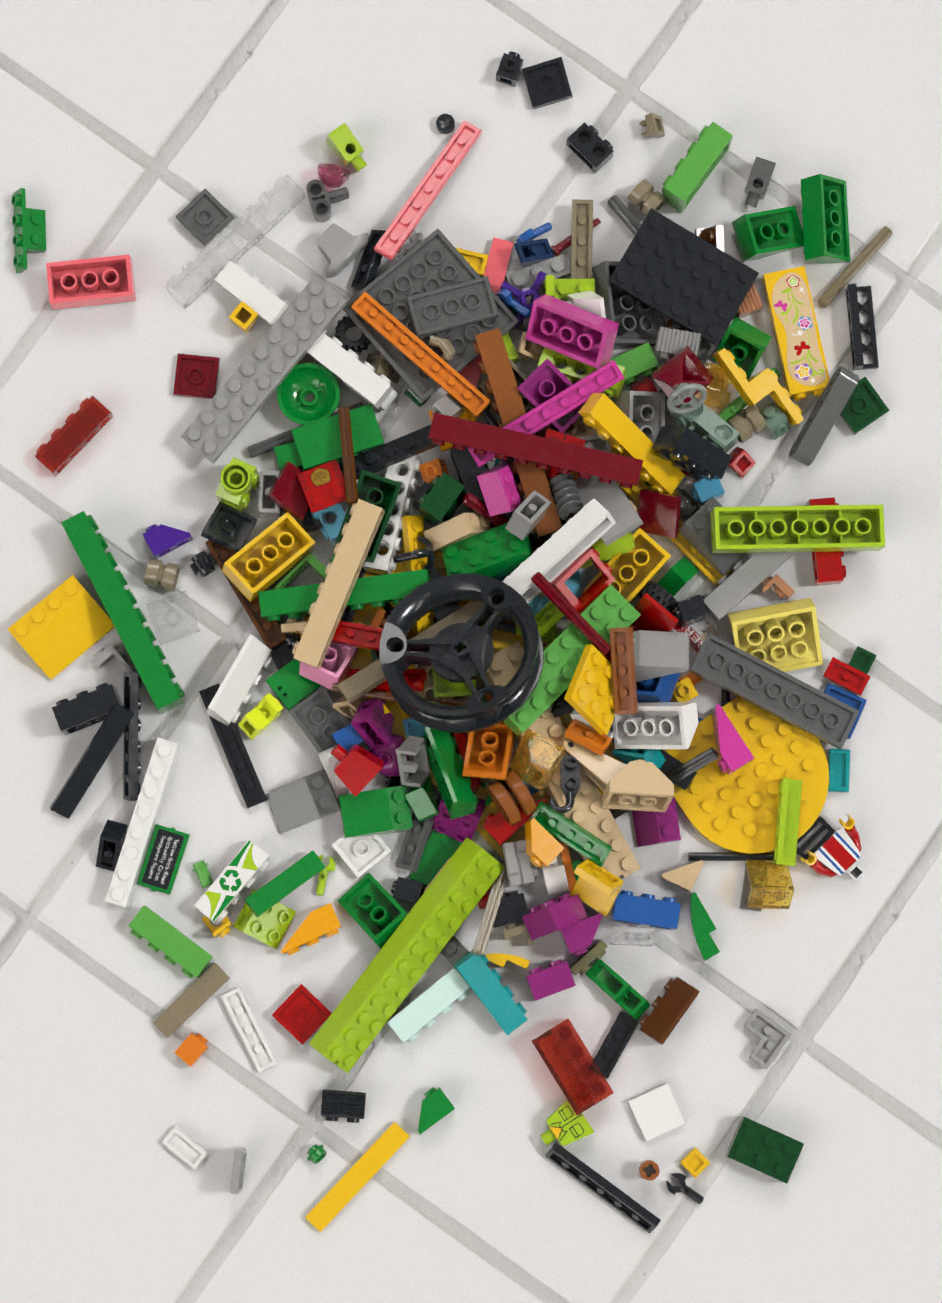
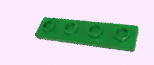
(29, 230)

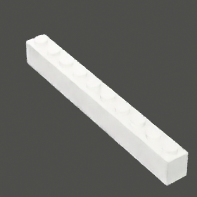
(324, 351)

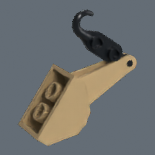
(625, 787)

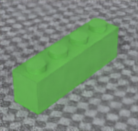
(637, 362)
(170, 941)

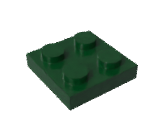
(863, 407)

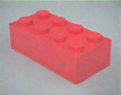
(91, 282)

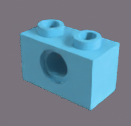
(330, 530)

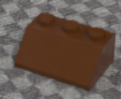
(668, 1010)

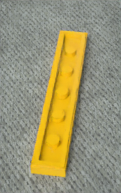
(357, 1176)

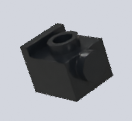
(509, 75)

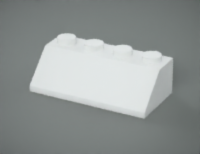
(239, 680)
(656, 726)

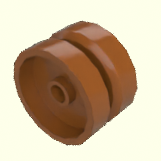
(513, 796)

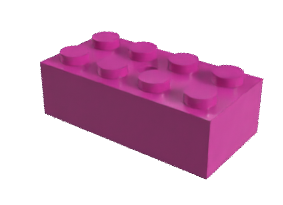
(572, 331)

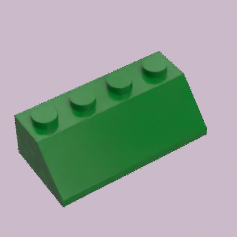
(825, 219)
(448, 771)

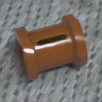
(652, 1176)

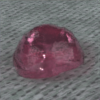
(332, 175)

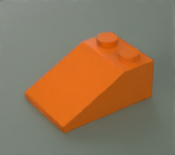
(489, 752)

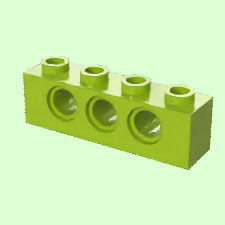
(574, 366)

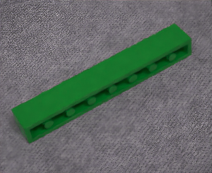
(367, 591)

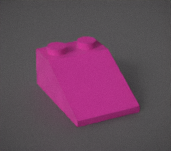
(500, 489)
(729, 745)

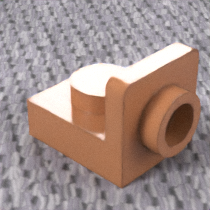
(781, 589)

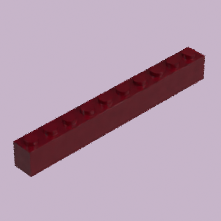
(535, 449)

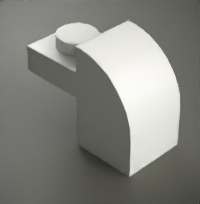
(555, 878)

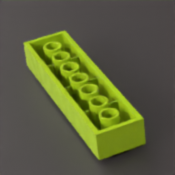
(797, 528)

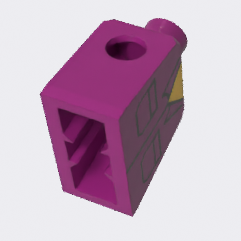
(374, 723)

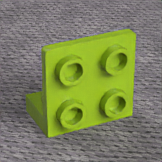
(269, 926)

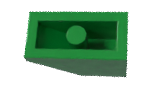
(433, 1108)

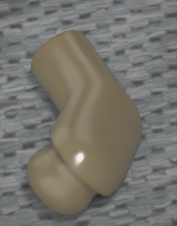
(445, 346)

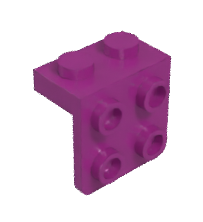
(459, 827)

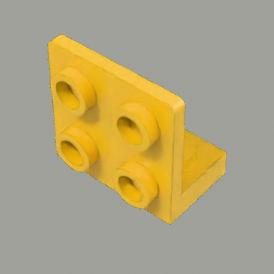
(596, 886)

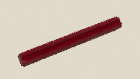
(481, 508)
(571, 613)

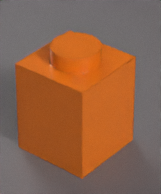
(192, 1048)

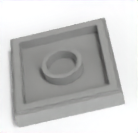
(238, 1170)

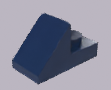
(533, 251)

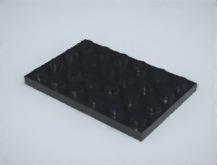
(683, 277)

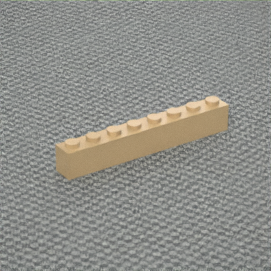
(338, 584)

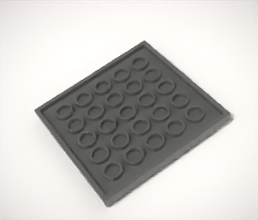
(423, 269)

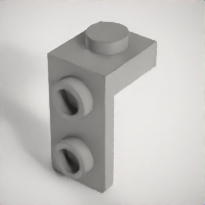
(103, 656)

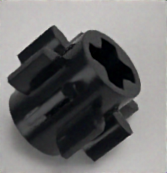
(203, 563)

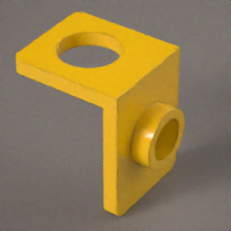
(221, 930)

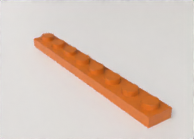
(420, 354)

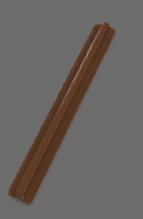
(348, 455)

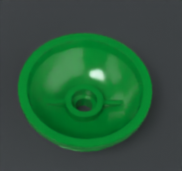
(304, 381)

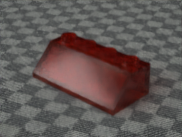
(572, 1066)

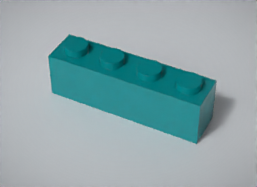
(490, 991)

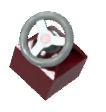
(682, 379)

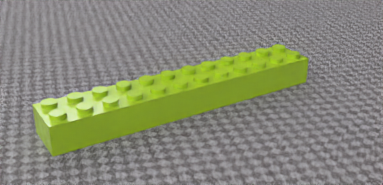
(406, 955)

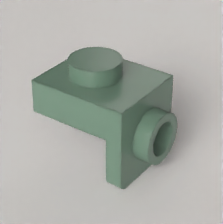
(776, 420)

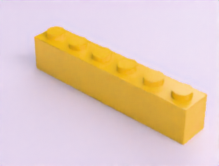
(630, 441)

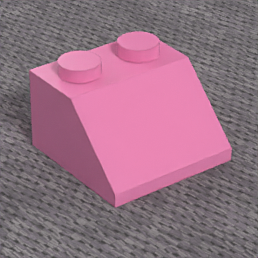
(334, 667)

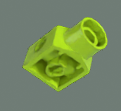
(237, 483)

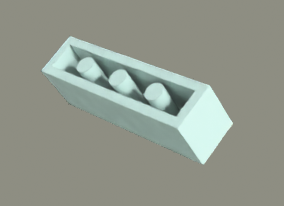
(428, 1005)

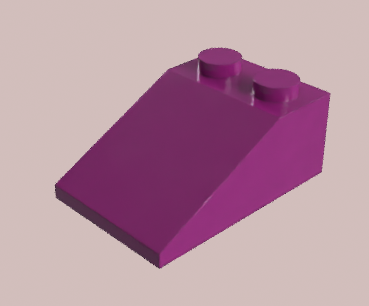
(545, 384)

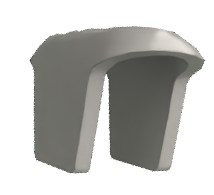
(340, 248)

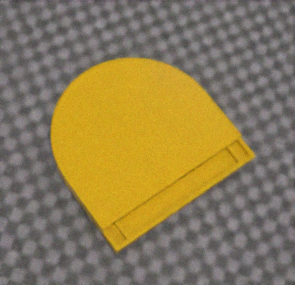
(742, 807)

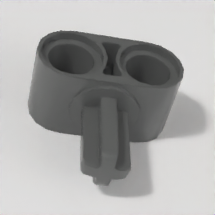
(324, 199)

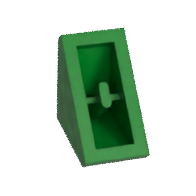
(678, 576)

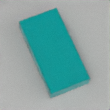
(839, 770)

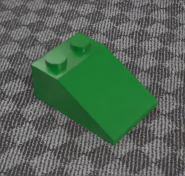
(768, 233)
(375, 812)
(373, 909)

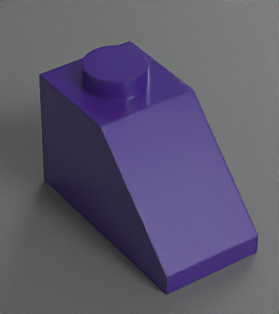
(165, 539)

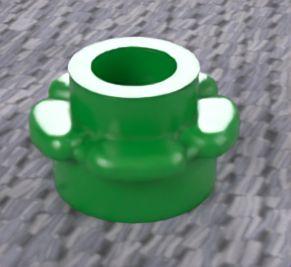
(316, 1153)

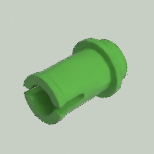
(203, 873)

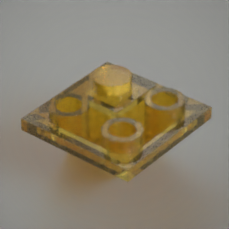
(536, 759)

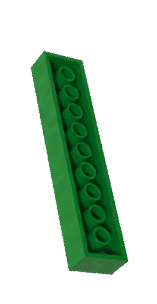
(121, 609)

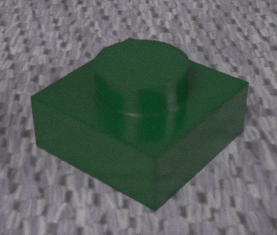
(862, 660)

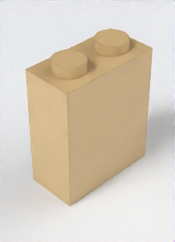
(457, 529)

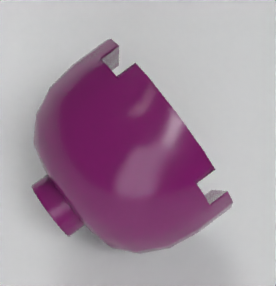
(389, 756)

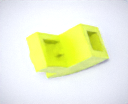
(261, 716)

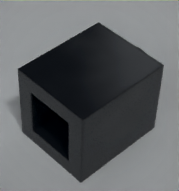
(407, 890)

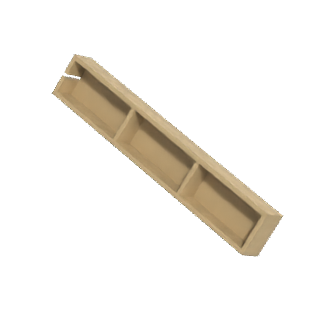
(588, 802)

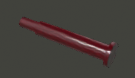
(567, 242)

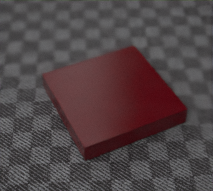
(196, 376)
(288, 492)
(659, 513)

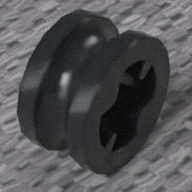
(444, 117)

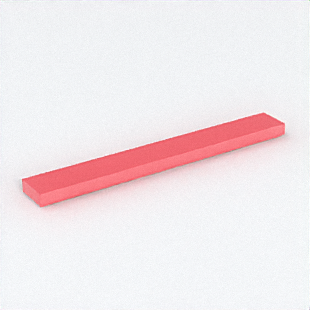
(427, 190)
(496, 272)

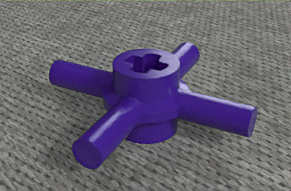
(522, 294)

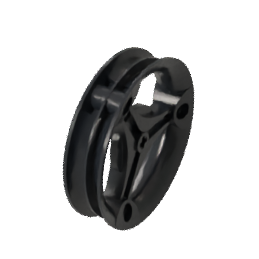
(461, 652)

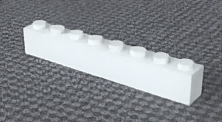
(142, 823)

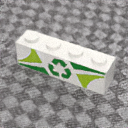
(232, 881)

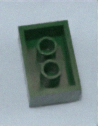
(442, 500)
(764, 1149)

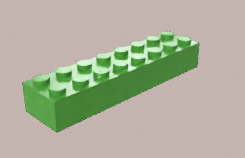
(564, 652)

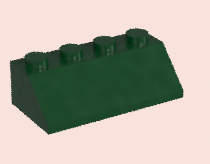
(379, 492)

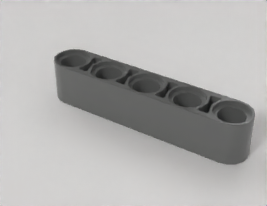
(824, 416)

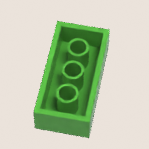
(697, 166)

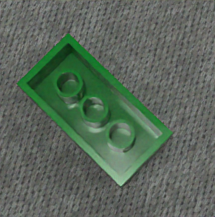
(489, 554)

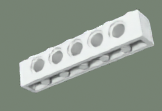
(384, 563)

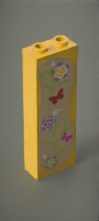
(796, 332)

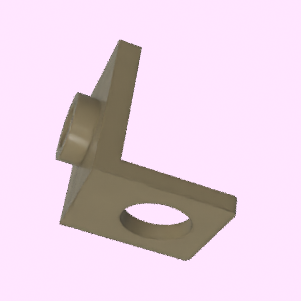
(383, 367)

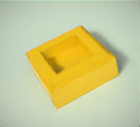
(695, 1162)

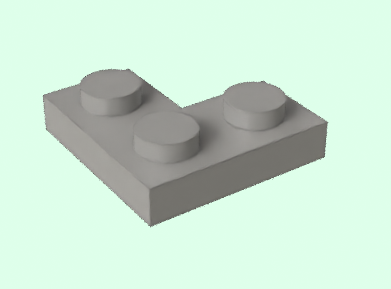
(772, 1038)

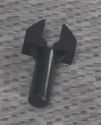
(684, 1188)

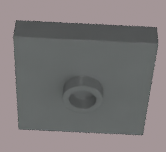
(205, 217)

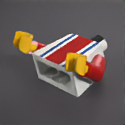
(838, 853)

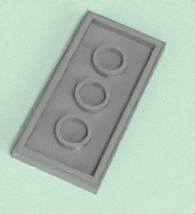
(614, 501)

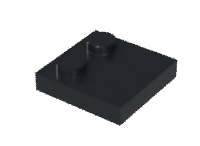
(547, 83)
(229, 527)

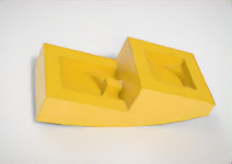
(500, 959)

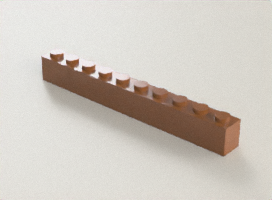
(511, 407)

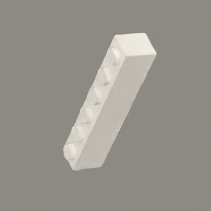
(561, 549)

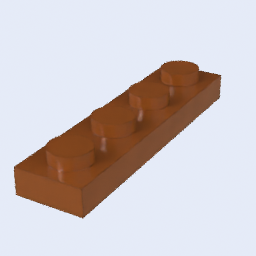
(623, 670)

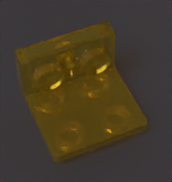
(769, 885)

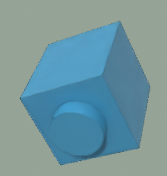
(705, 490)

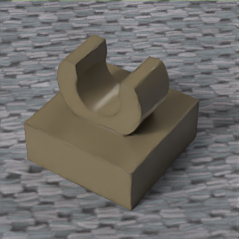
(654, 126)

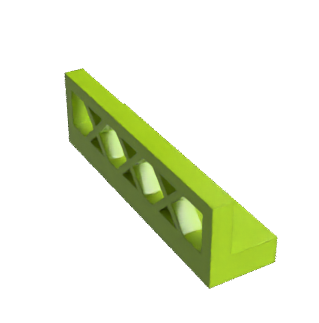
(787, 822)

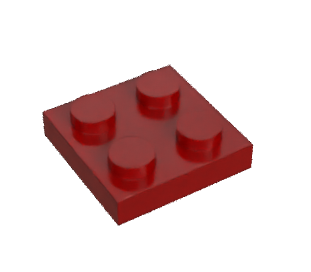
(301, 1014)

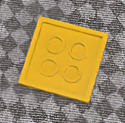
(592, 690)

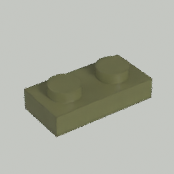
(596, 951)

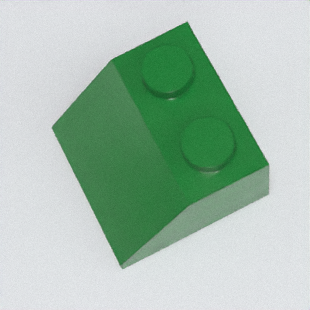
(745, 344)

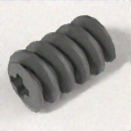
(566, 495)

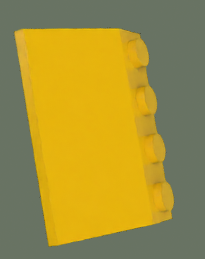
(61, 627)

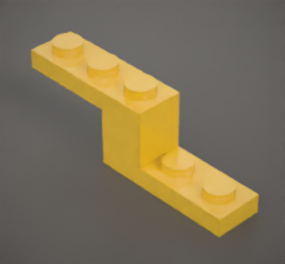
(758, 386)

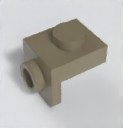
(514, 930)

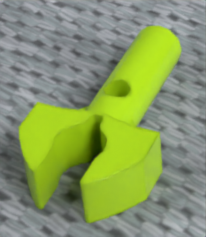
(323, 876)

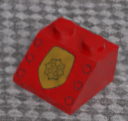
(323, 486)

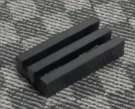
(825, 825)

